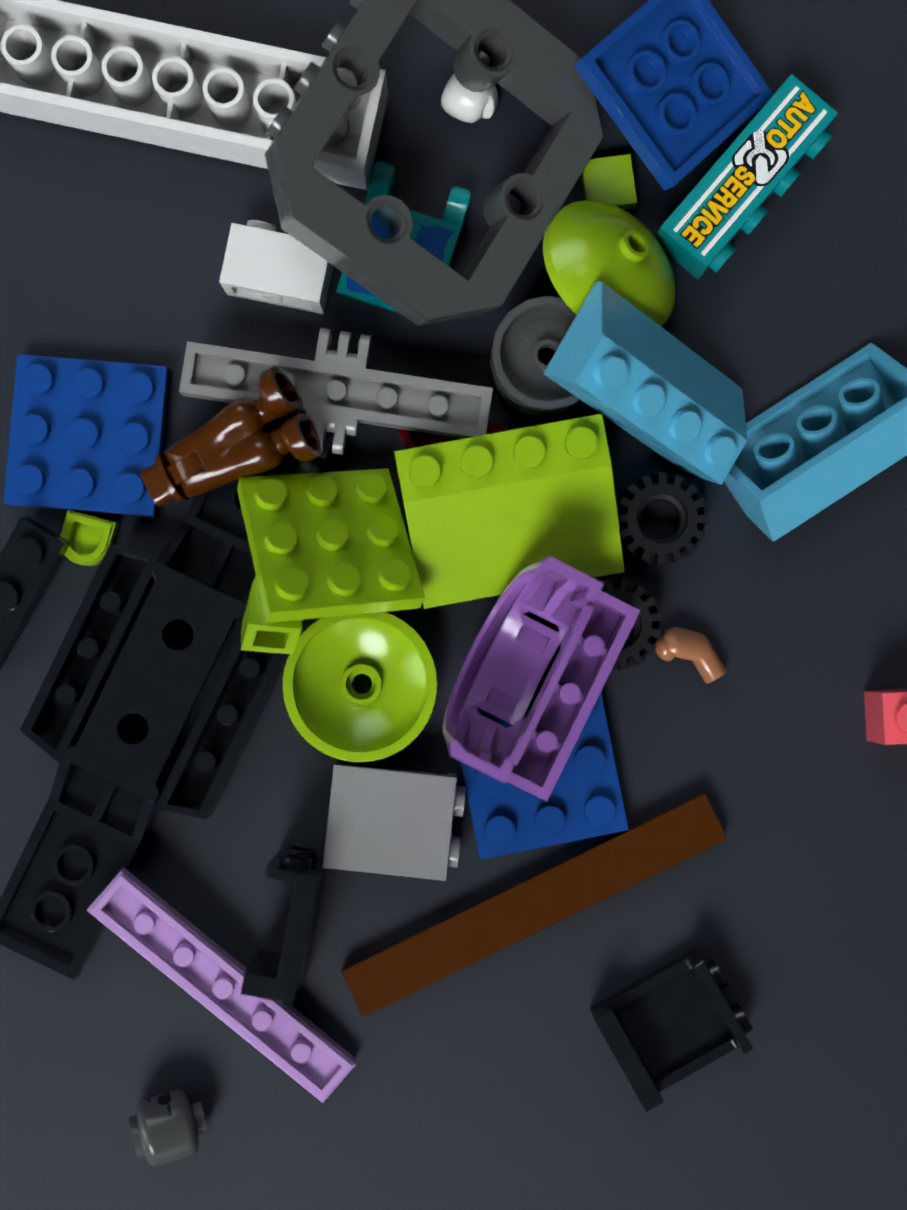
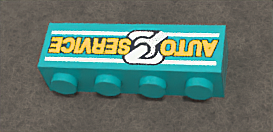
(745, 177)

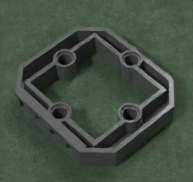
(338, 226)

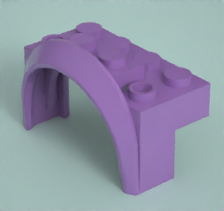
(510, 662)

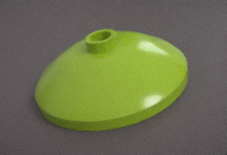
(608, 245)
(331, 711)

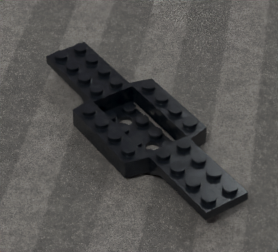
(121, 665)

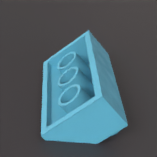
(651, 385)
(822, 442)

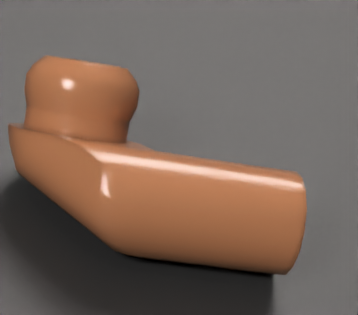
(691, 646)

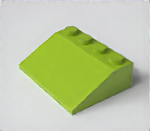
(507, 501)

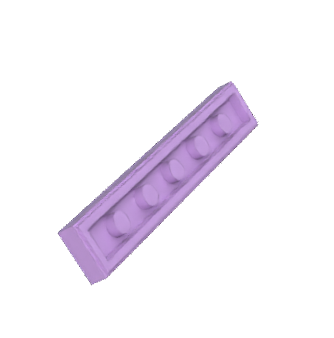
(216, 983)

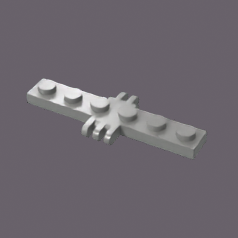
(341, 390)

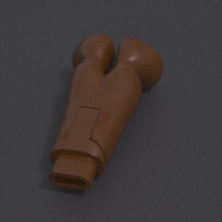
(235, 444)

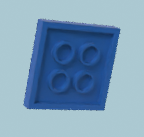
(674, 84)
(85, 434)
(581, 806)

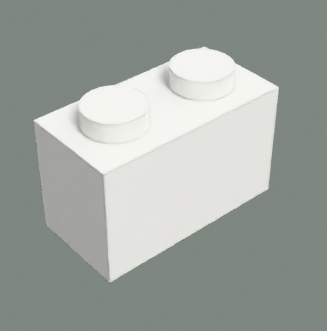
(274, 268)

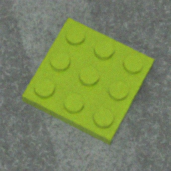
(328, 544)

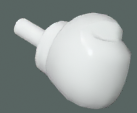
(469, 105)

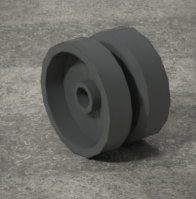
(515, 367)

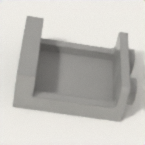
(392, 821)

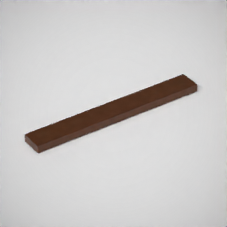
(533, 904)

